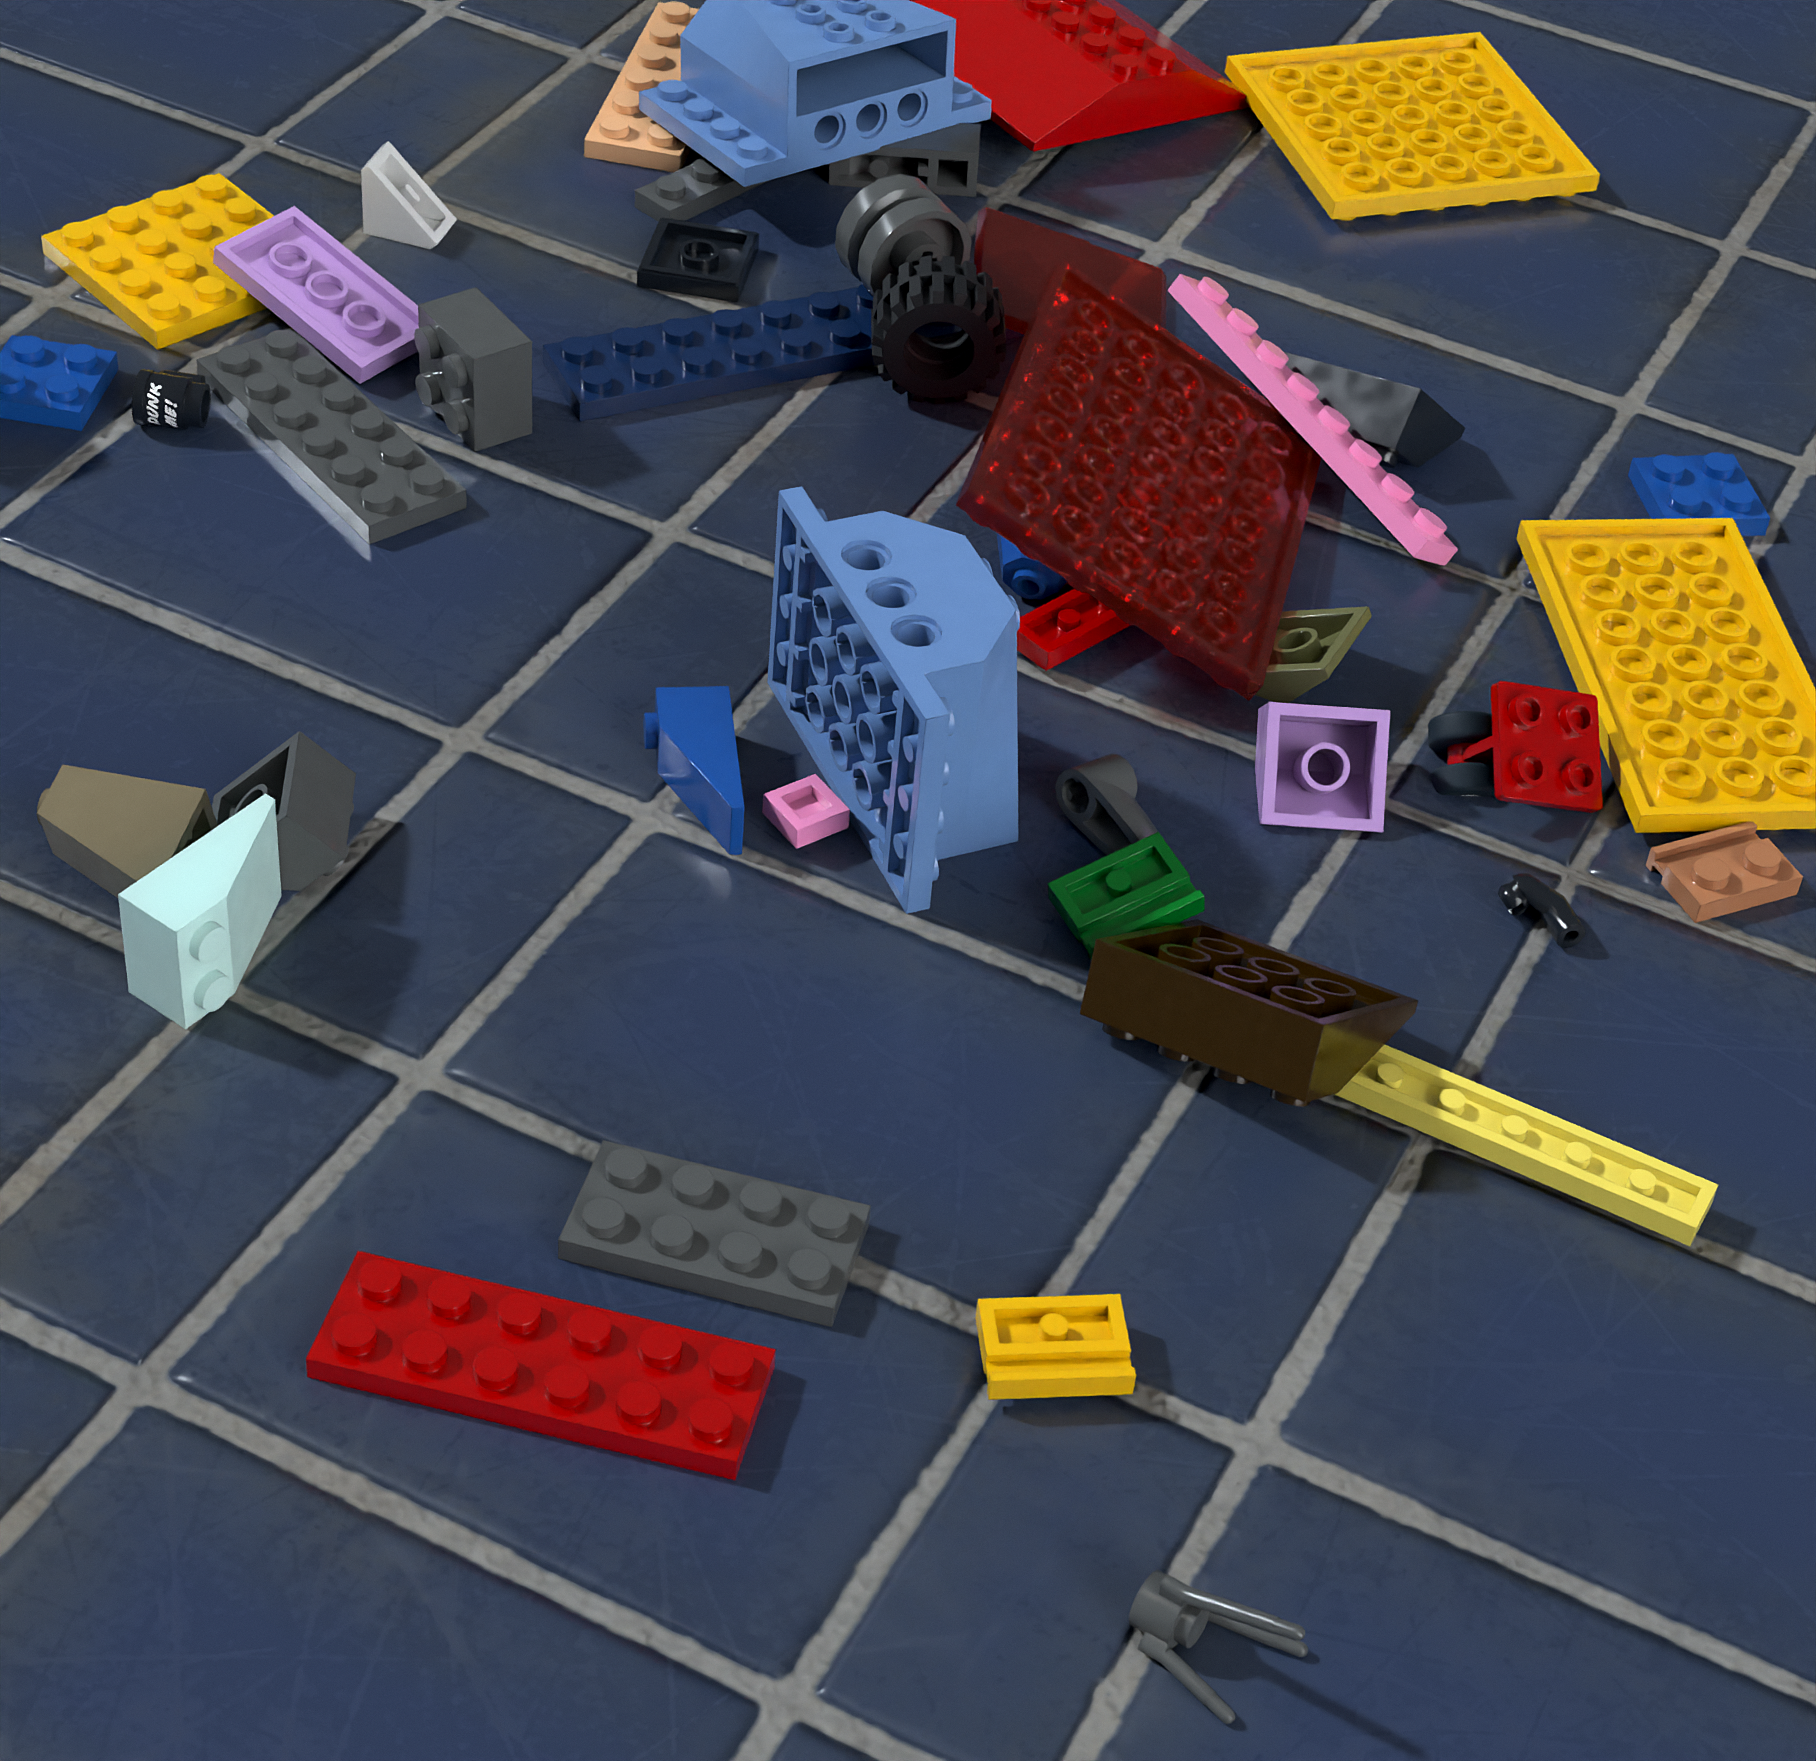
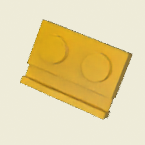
(1054, 1346)

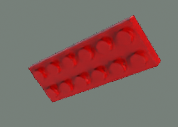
(543, 1364)

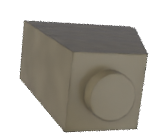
(120, 824)

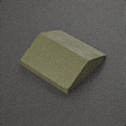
(1309, 649)

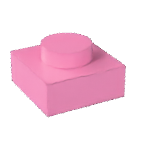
(805, 811)

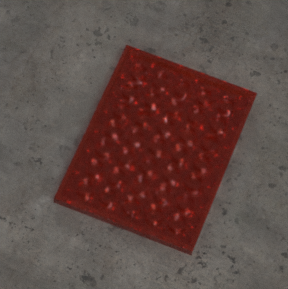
(1146, 479)

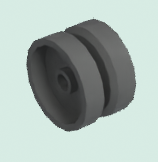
(895, 224)

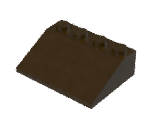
(1241, 1008)

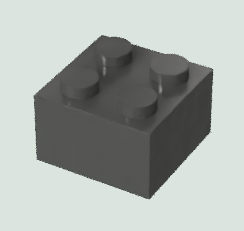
(474, 369)

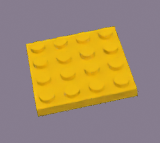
(157, 259)

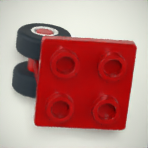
(1539, 744)

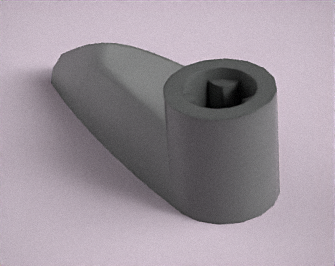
(1103, 803)

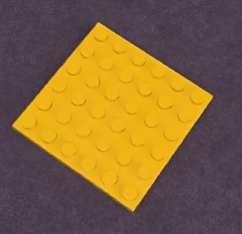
(1410, 125)

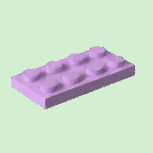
(323, 292)

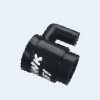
(170, 399)

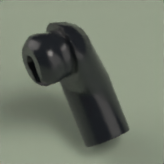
(1549, 905)

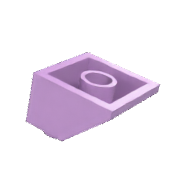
(1322, 766)

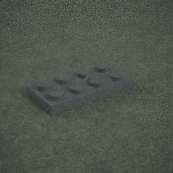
(715, 1233)

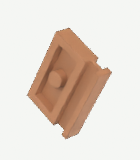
(1724, 871)

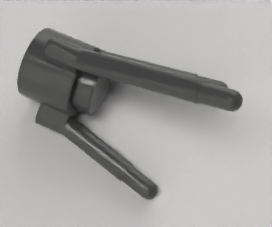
(1177, 1613)

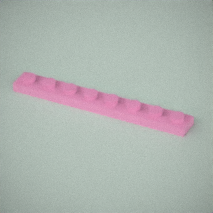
(1319, 425)

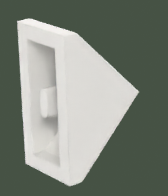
(400, 203)

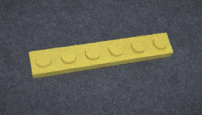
(1533, 1143)

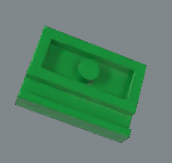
(1126, 892)

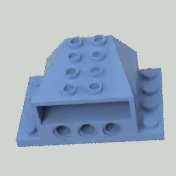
(810, 83)
(899, 683)

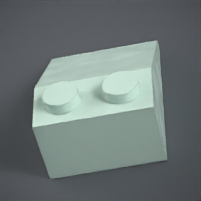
(202, 916)

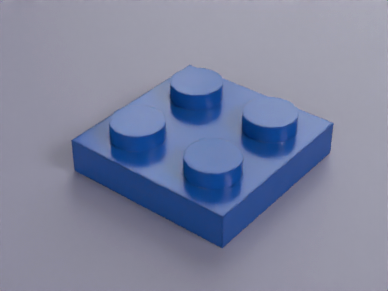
(53, 381)
(1699, 488)

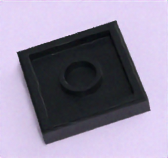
(698, 259)

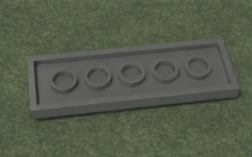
(331, 435)

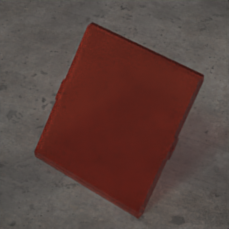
(1023, 254)

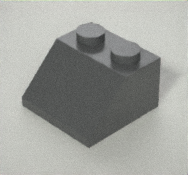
(311, 806)

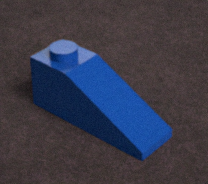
(700, 757)

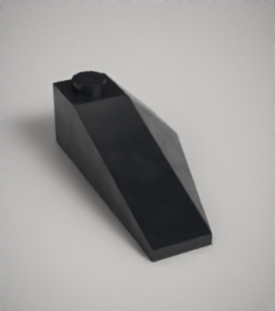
(1385, 414)

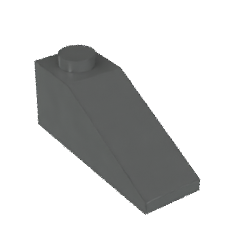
(941, 159)

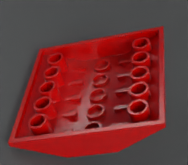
(1078, 69)

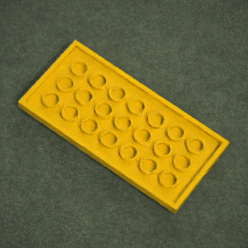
(1688, 667)

